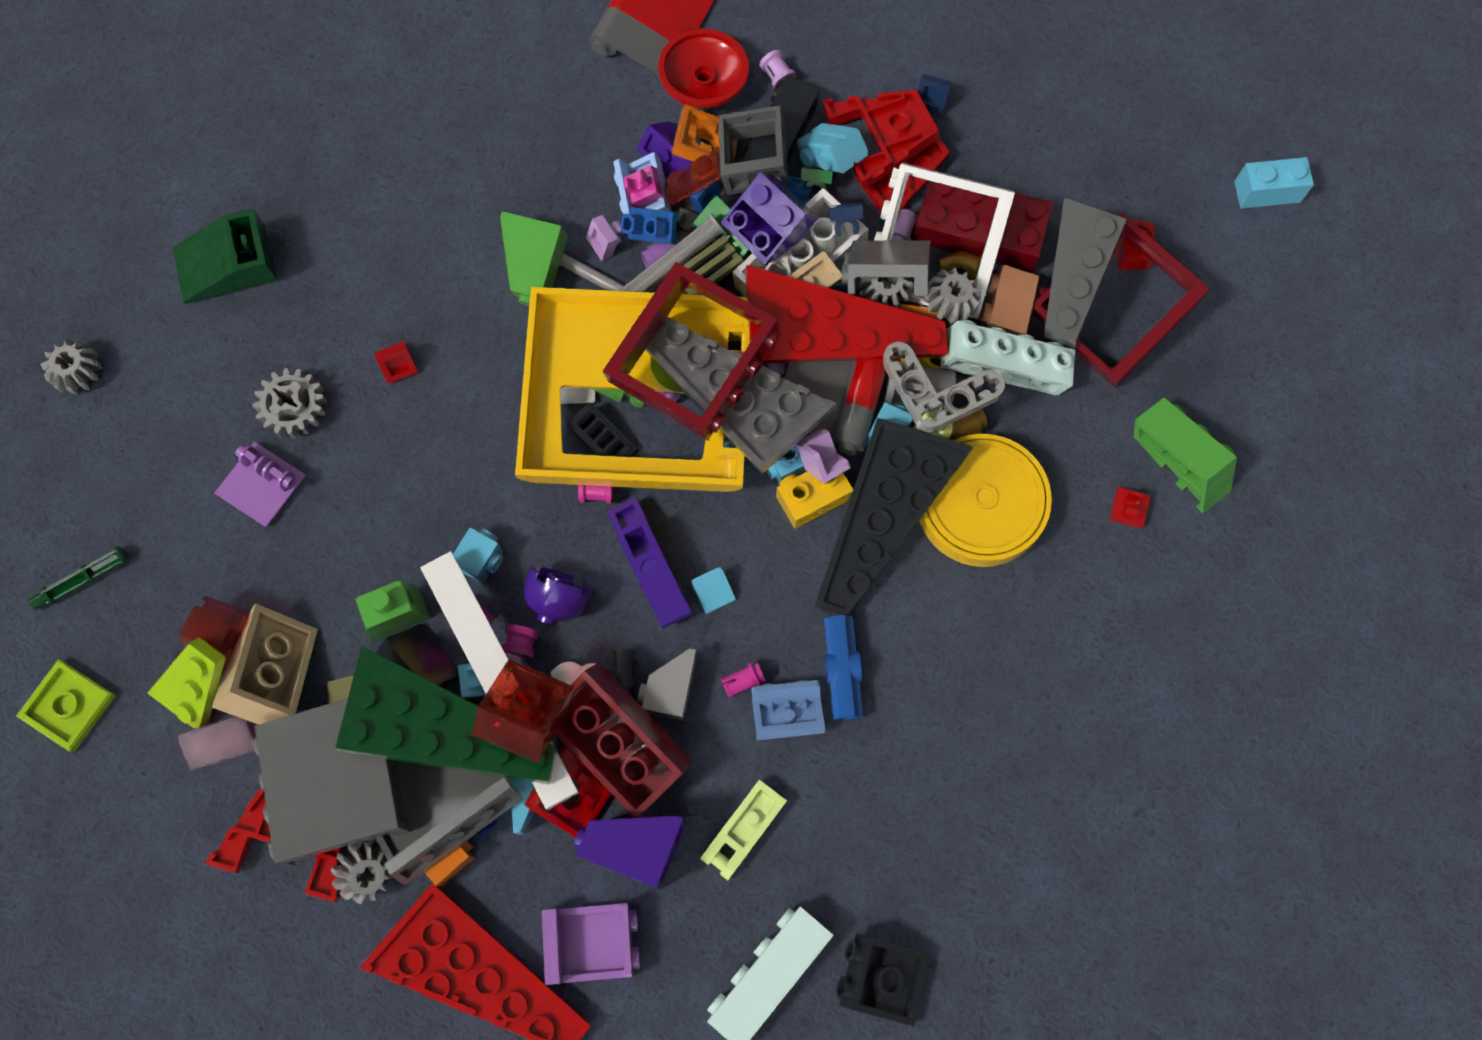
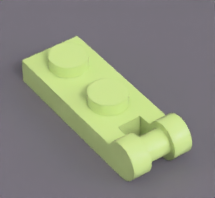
(744, 828)

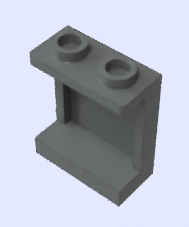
(888, 259)

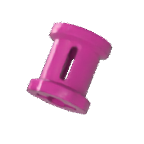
(601, 493)

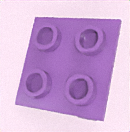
(259, 483)

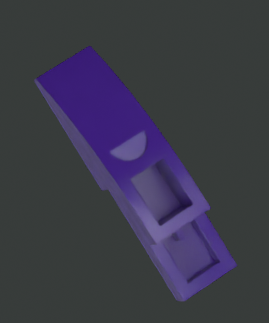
(649, 563)

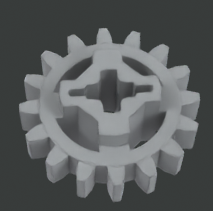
(285, 417)

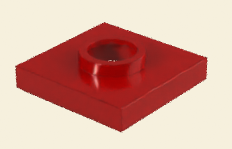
(583, 808)

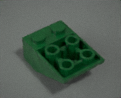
(224, 257)

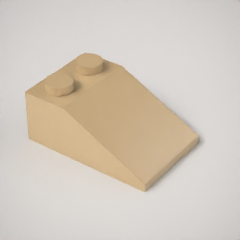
(266, 667)

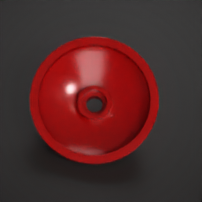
(700, 56)

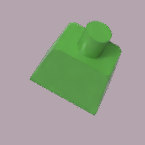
(391, 610)

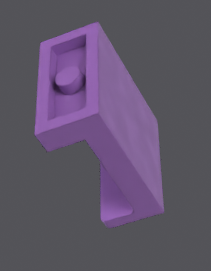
(589, 943)

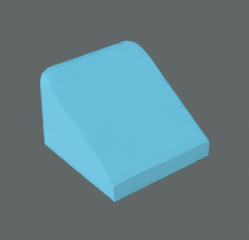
(713, 590)

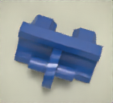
(650, 225)

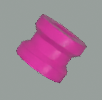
(520, 641)

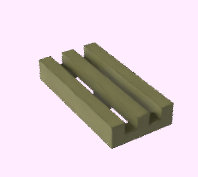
(707, 254)

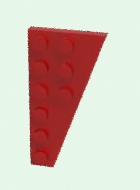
(836, 325)
(462, 965)

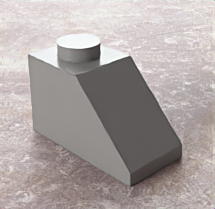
(669, 687)

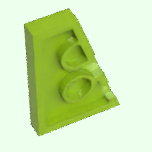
(191, 683)

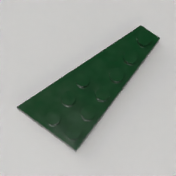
(418, 722)

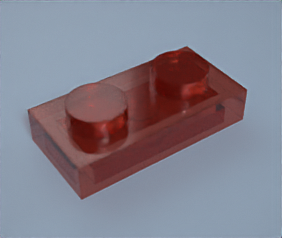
(692, 178)

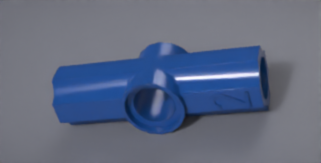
(843, 668)

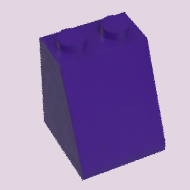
(632, 846)

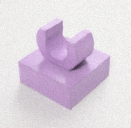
(604, 237)

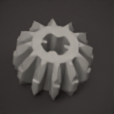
(876, 289)
(952, 296)
(71, 366)
(355, 863)

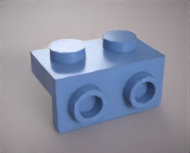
(787, 709)

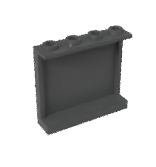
(323, 795)
(443, 813)

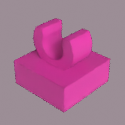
(643, 186)

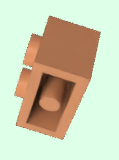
(1009, 300)

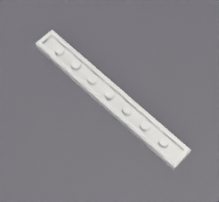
(484, 651)

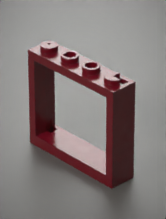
(1172, 268)
(650, 321)

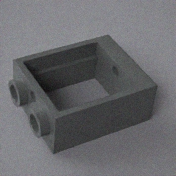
(738, 126)

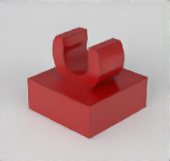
(395, 362)
(1129, 507)

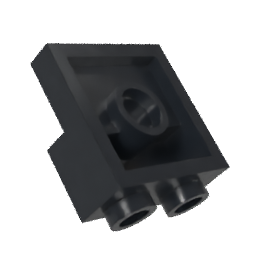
(883, 979)

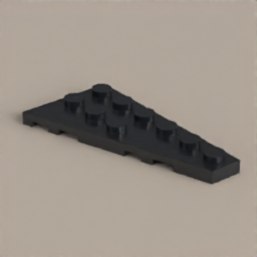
(892, 493)

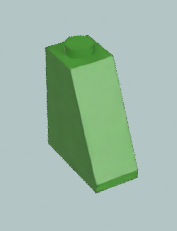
(531, 253)

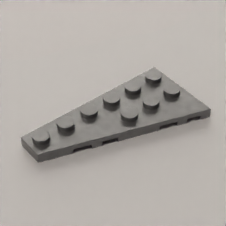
(769, 415)

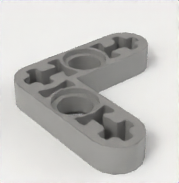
(929, 398)

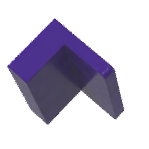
(660, 139)

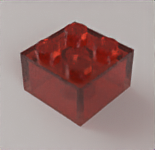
(522, 710)

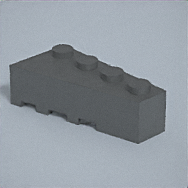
(1082, 259)

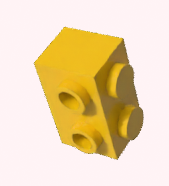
(808, 498)

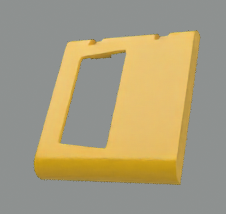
(569, 346)

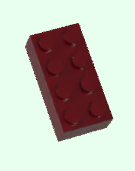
(962, 220)
(620, 741)

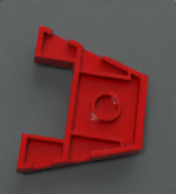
(896, 124)
(251, 825)

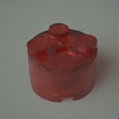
(216, 624)

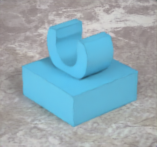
(469, 683)

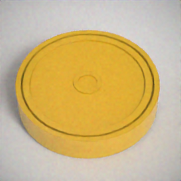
(991, 504)

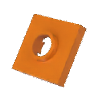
(697, 125)

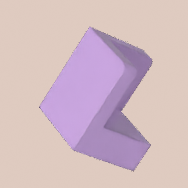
(820, 456)

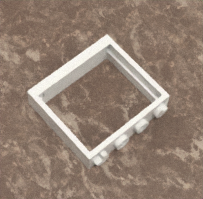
(891, 210)

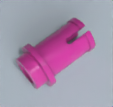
(743, 679)

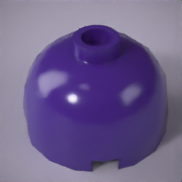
(555, 595)

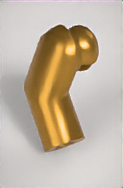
(961, 260)

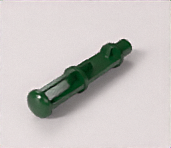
(79, 578)

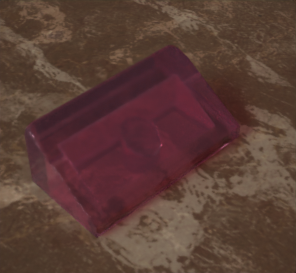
(217, 742)

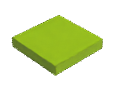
(66, 706)

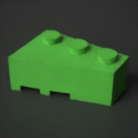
(1188, 451)

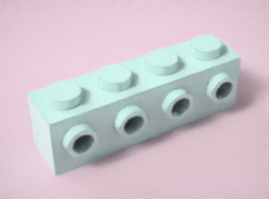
(1017, 358)

